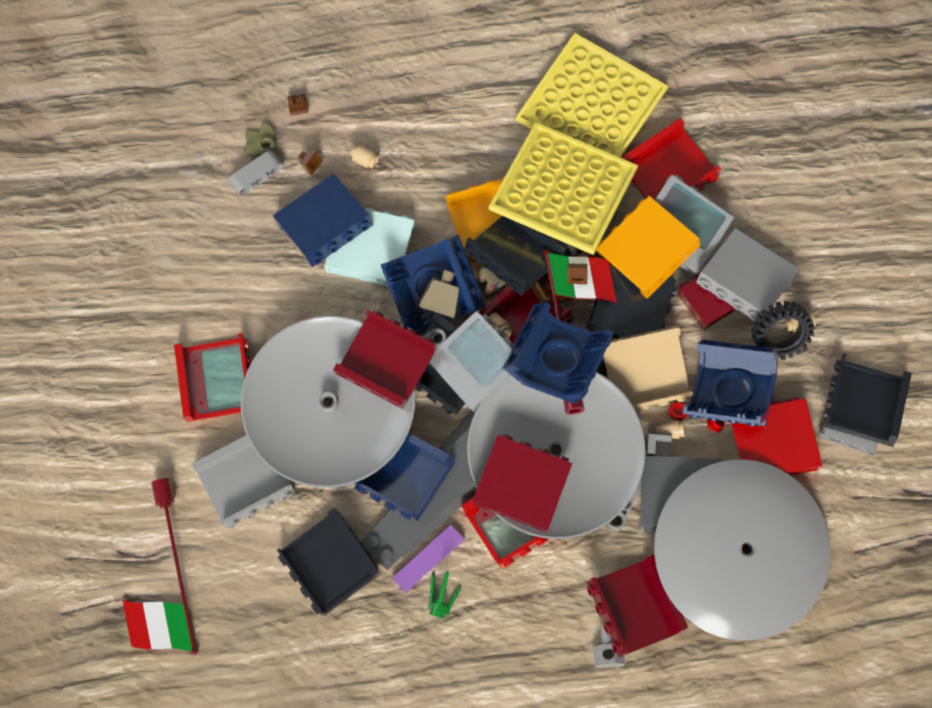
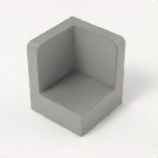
(658, 445)

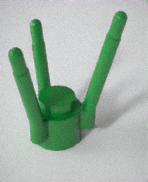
(439, 607)

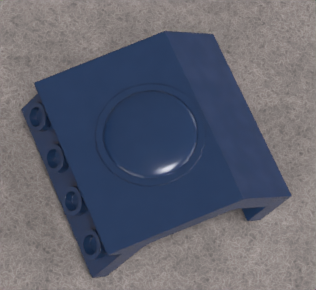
(412, 273)
(556, 355)
(733, 382)

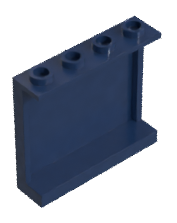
(323, 220)
(409, 478)

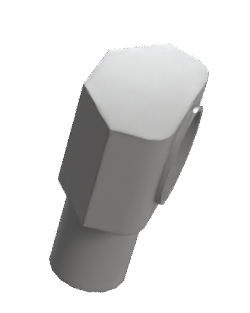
(600, 650)

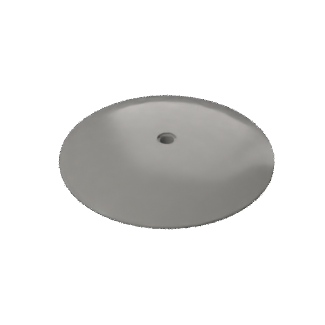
(288, 416)
(600, 442)
(703, 556)

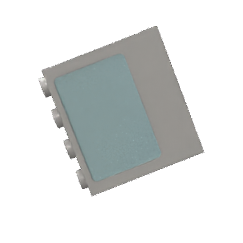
(698, 215)
(473, 359)

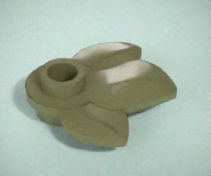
(258, 140)

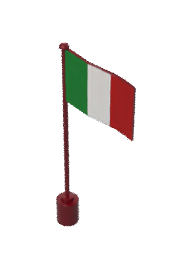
(598, 287)
(161, 623)

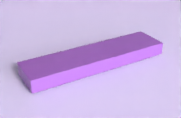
(428, 558)

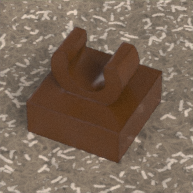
(297, 104)
(310, 161)
(577, 273)

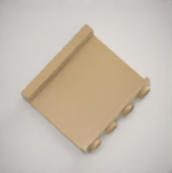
(648, 368)

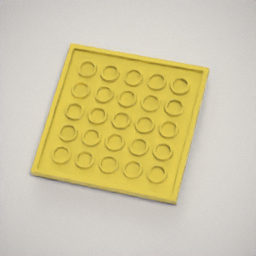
(593, 97)
(563, 188)

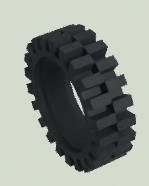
(776, 314)

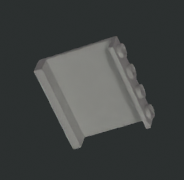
(747, 275)
(240, 482)

